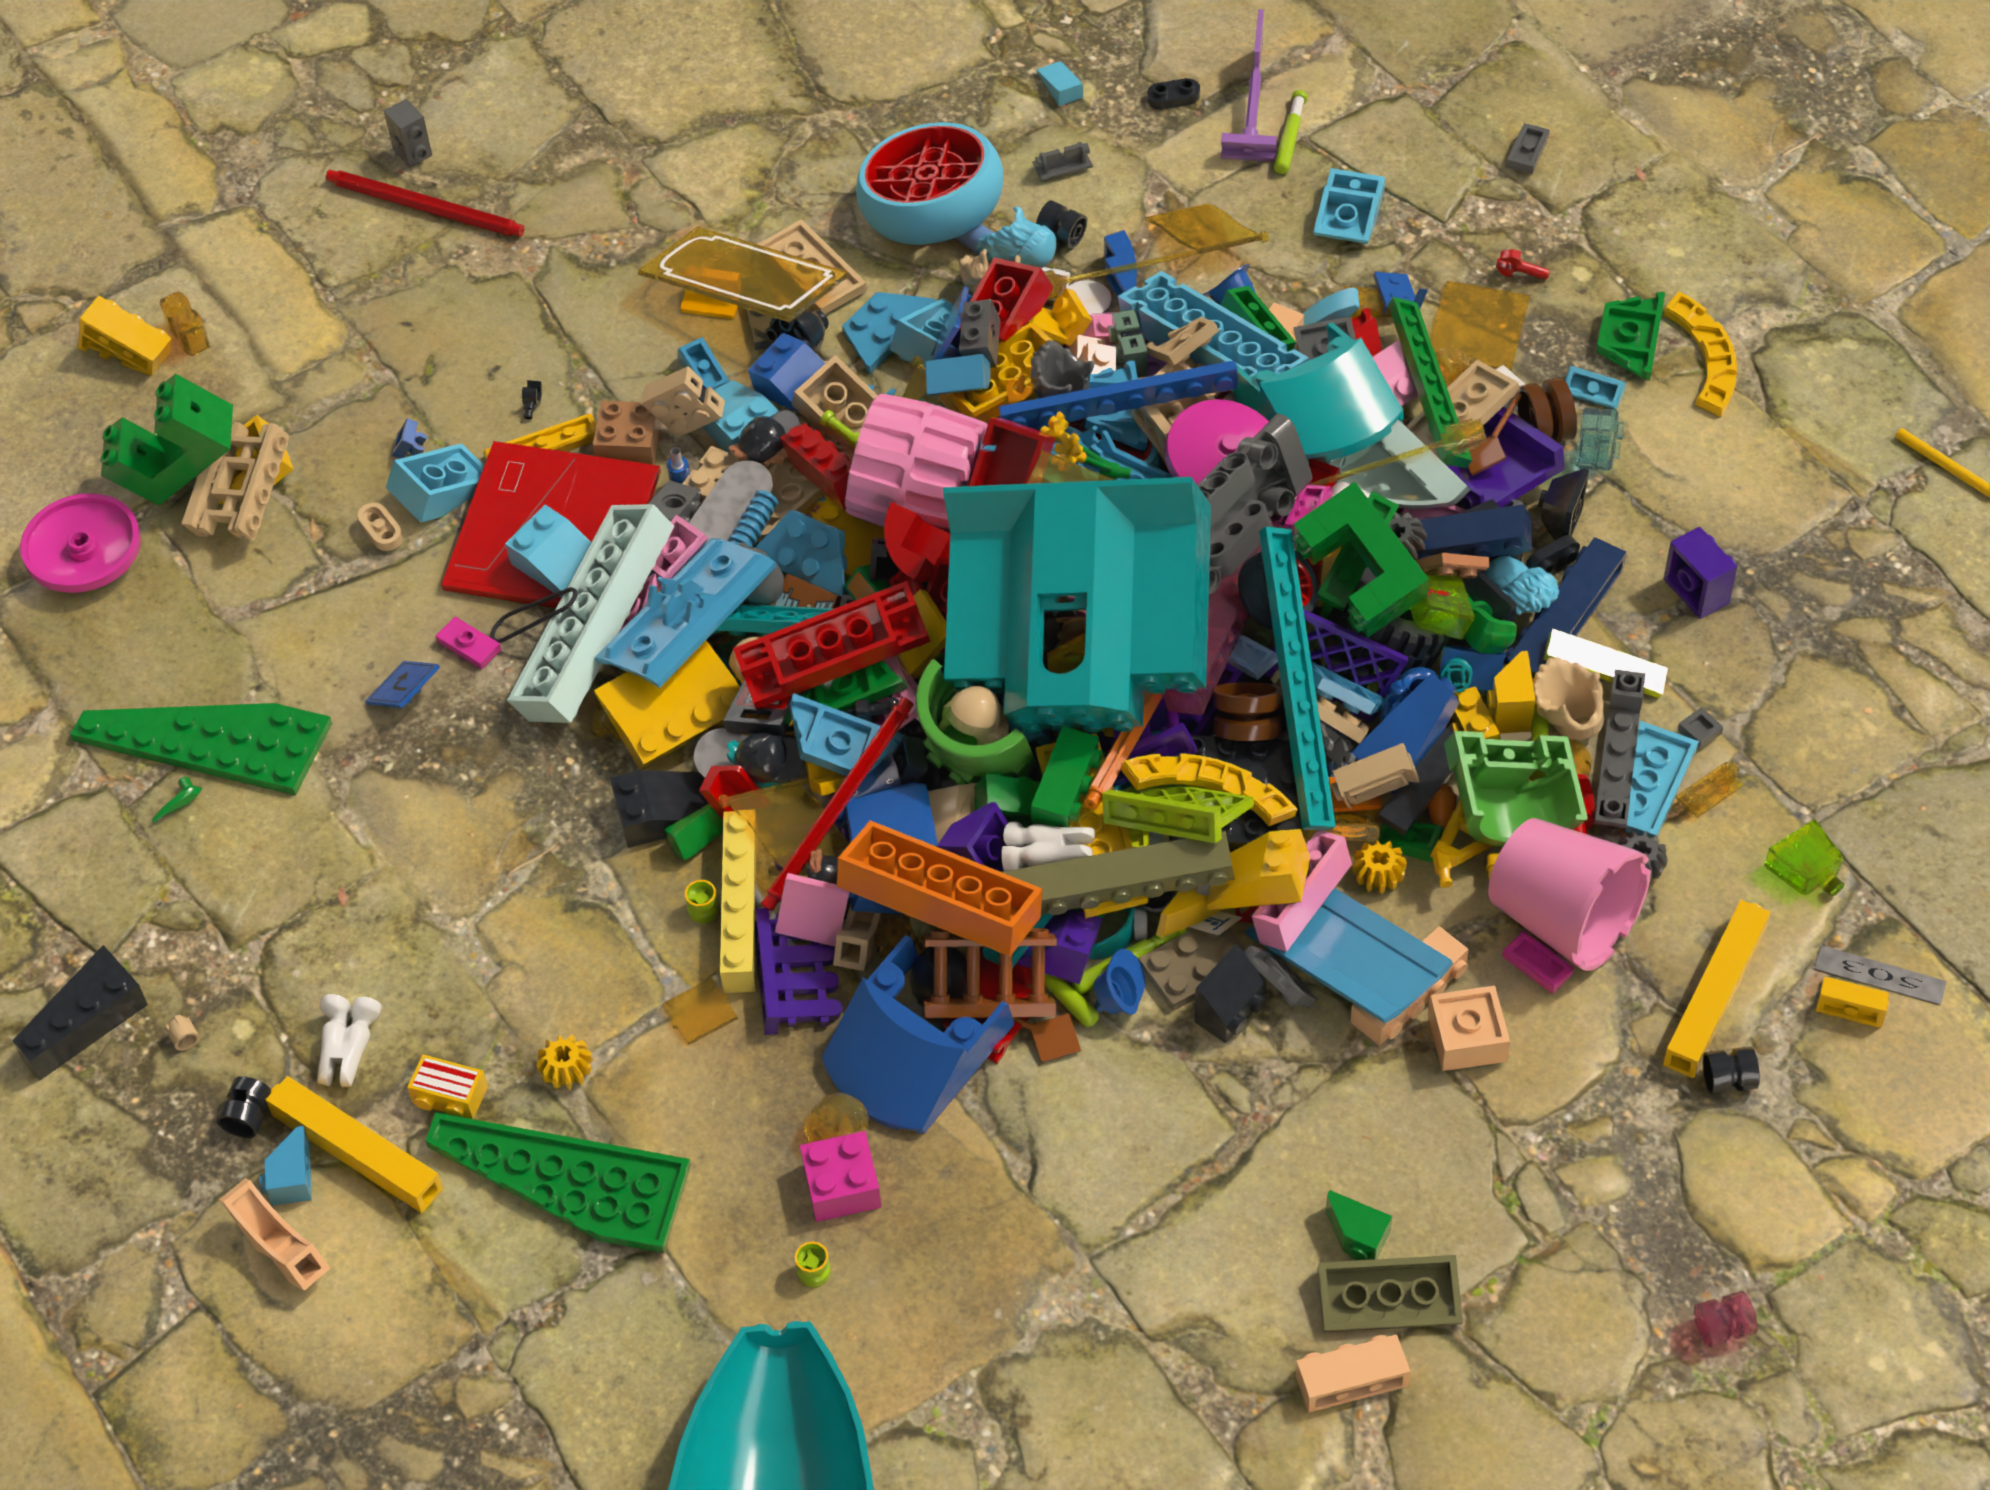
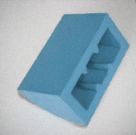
(957, 374)

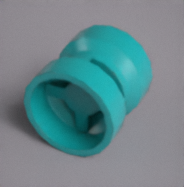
(1457, 670)

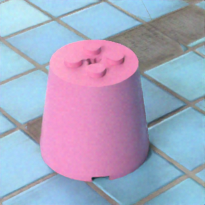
(1570, 889)

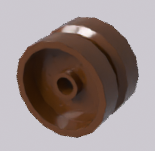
(1549, 408)
(1247, 711)

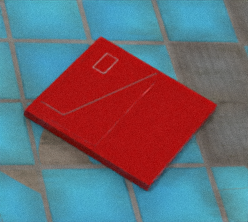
(513, 489)

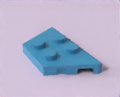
(874, 325)
(1118, 424)
(808, 551)
(1353, 695)
(832, 736)

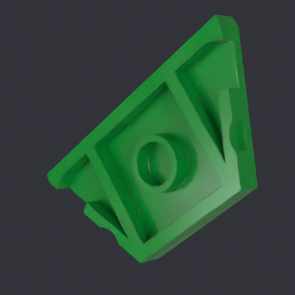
(1631, 333)
(868, 684)

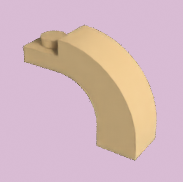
(856, 940)

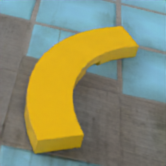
(1715, 347)
(1209, 774)

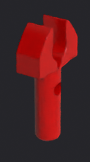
(1511, 262)

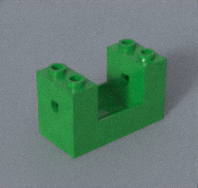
(190, 435)
(1354, 519)

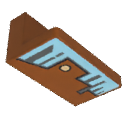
(804, 594)

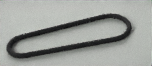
(523, 629)

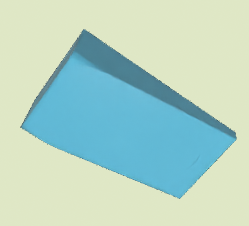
(1061, 83)

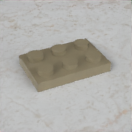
(1184, 962)

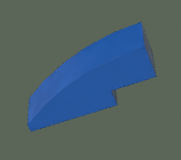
(1119, 252)

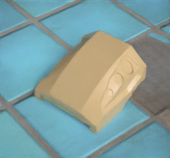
(950, 806)

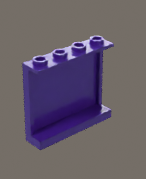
(1528, 463)

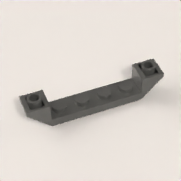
(1619, 749)

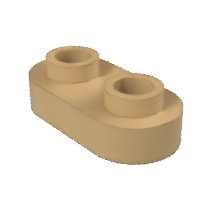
(384, 531)

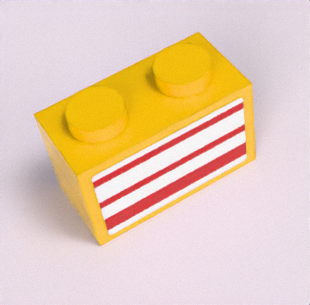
(447, 1087)

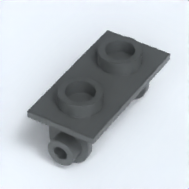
(1056, 164)

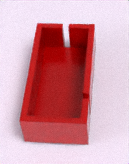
(1014, 454)

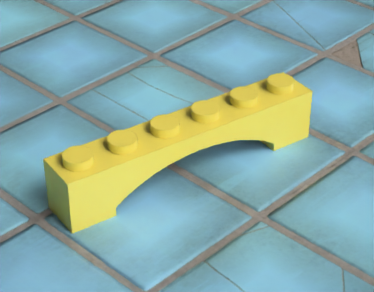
(738, 905)

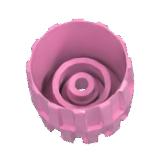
(908, 457)

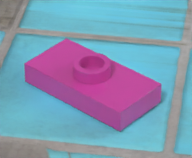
(1305, 502)
(468, 642)
(1538, 962)

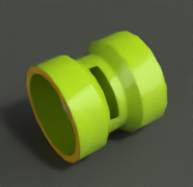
(701, 901)
(810, 1256)

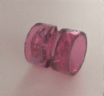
(1727, 1318)

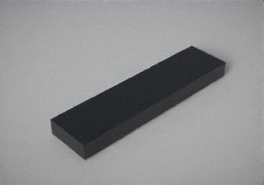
(1415, 797)

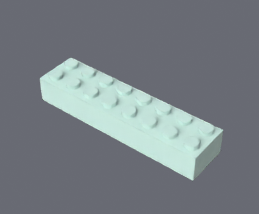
(606, 588)

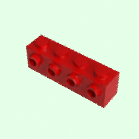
(818, 461)

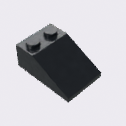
(655, 800)

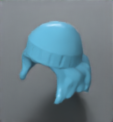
(1024, 238)
(1526, 587)

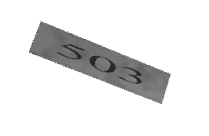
(1880, 975)

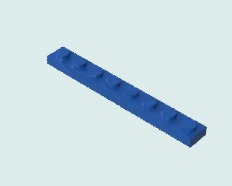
(1124, 395)

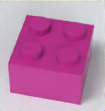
(840, 1176)

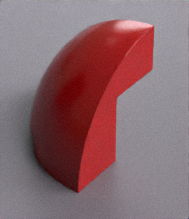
(914, 542)

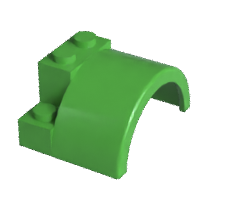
(959, 751)
(1497, 788)

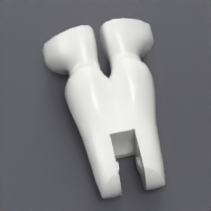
(1046, 845)
(342, 1043)

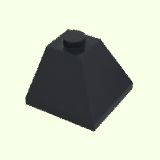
(1564, 503)

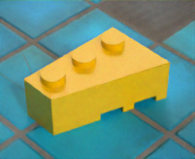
(123, 336)

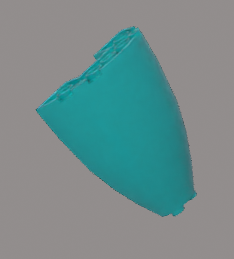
(774, 1419)

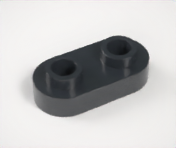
(1173, 93)
(1555, 554)

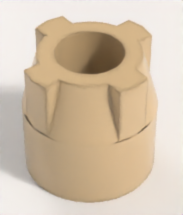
(182, 1033)

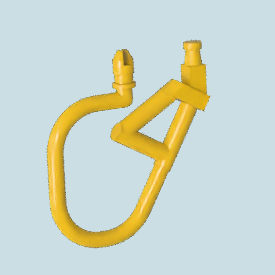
(1446, 856)

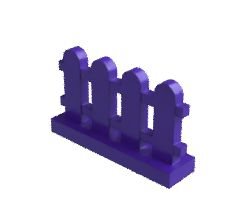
(789, 983)

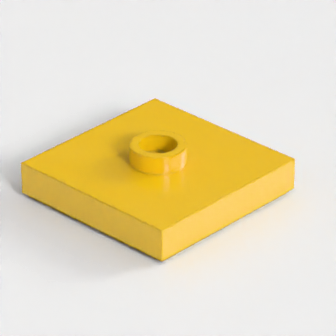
(918, 658)

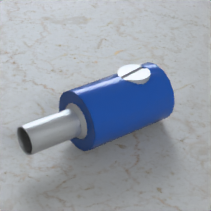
(677, 466)

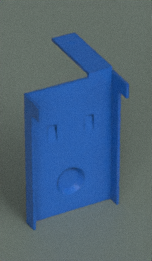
(1396, 285)

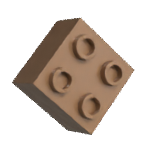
(627, 432)

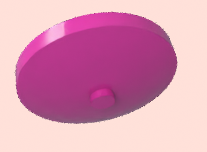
(1207, 435)
(80, 543)

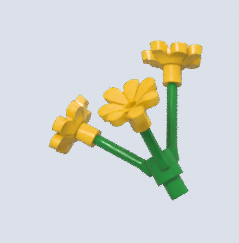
(1074, 452)

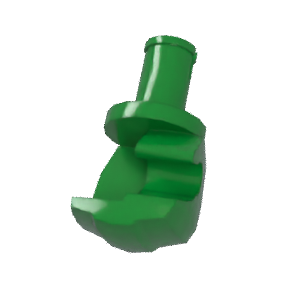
(1487, 633)

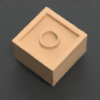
(1468, 1028)

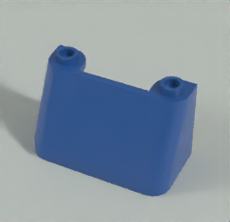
(899, 808)

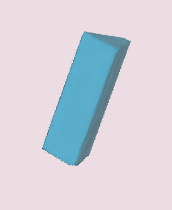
(1595, 387)

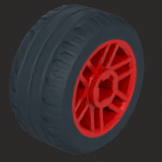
(1254, 591)

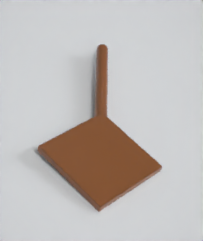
(1491, 452)
(1053, 1037)

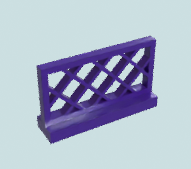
(1355, 640)

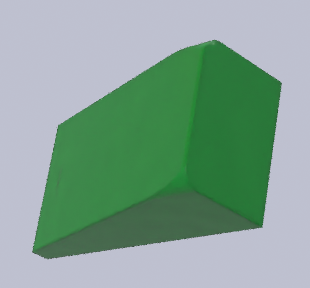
(694, 832)
(1416, 843)

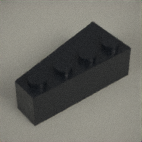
(80, 1014)

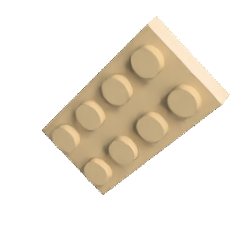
(805, 243)
(1475, 395)

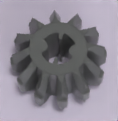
(1409, 532)
(1651, 848)

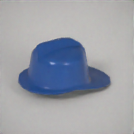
(1237, 279)
(1120, 985)

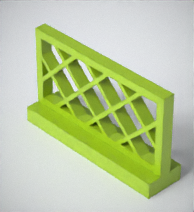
(1175, 810)

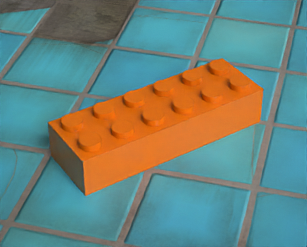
(939, 888)

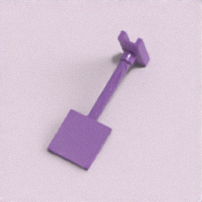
(1250, 144)

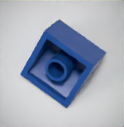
(784, 369)

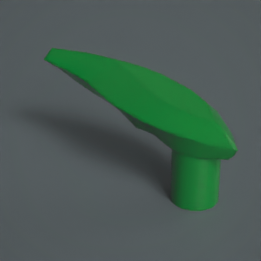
(184, 797)

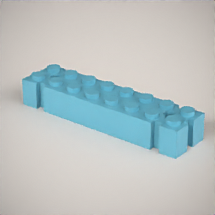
(1166, 307)

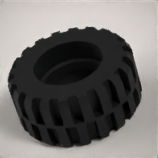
(1399, 635)

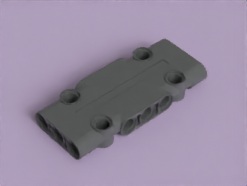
(1249, 490)

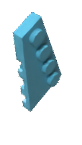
(1657, 775)

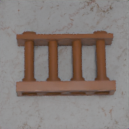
(973, 1003)

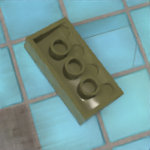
(1389, 1293)

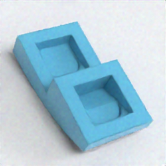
(1334, 306)

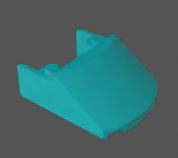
(1333, 400)

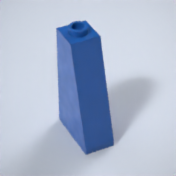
(1415, 721)

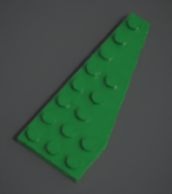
(239, 742)
(594, 1186)

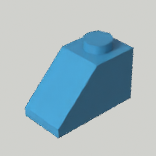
(288, 1170)

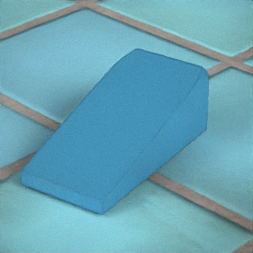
(703, 362)

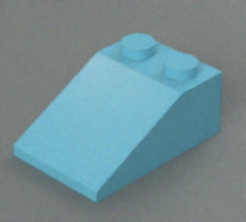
(920, 330)
(740, 407)
(435, 481)
(548, 549)

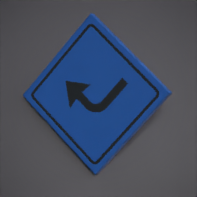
(402, 684)

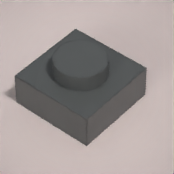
(1700, 727)

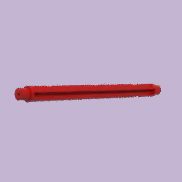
(425, 203)
(839, 800)

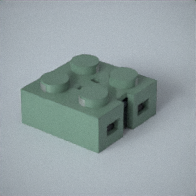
(1129, 341)

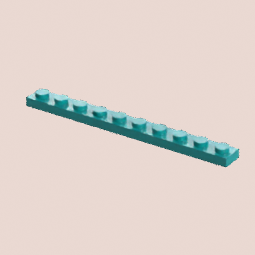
(1297, 679)

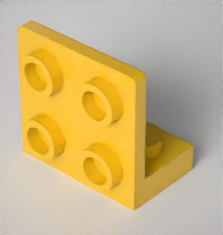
(1065, 319)

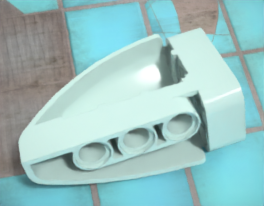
(1410, 482)

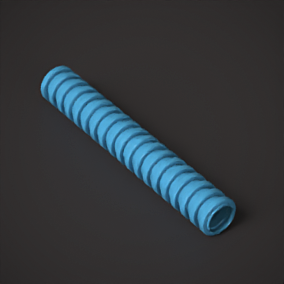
(754, 518)

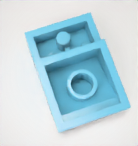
(1349, 206)

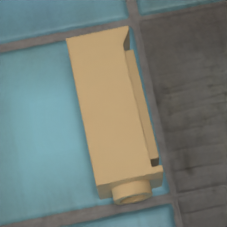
(1374, 775)

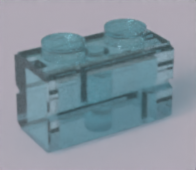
(1598, 438)

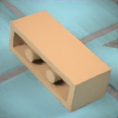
(1352, 1372)

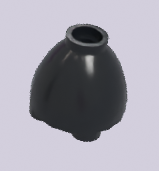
(807, 327)
(923, 974)

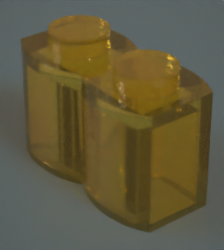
(184, 323)

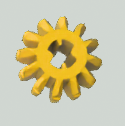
(1379, 866)
(564, 1062)

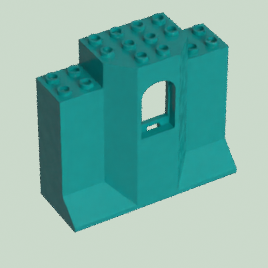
(1128, 556)

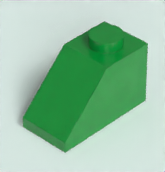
(1357, 1226)

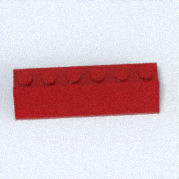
(831, 645)

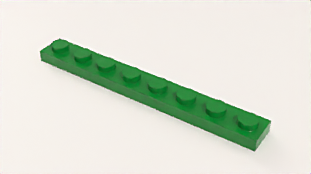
(1426, 375)

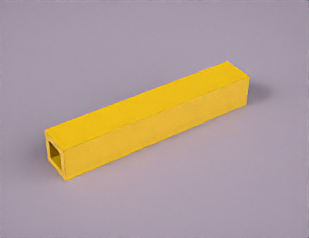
(1716, 988)
(355, 1144)

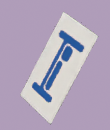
(1217, 923)

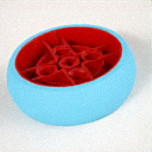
(929, 183)

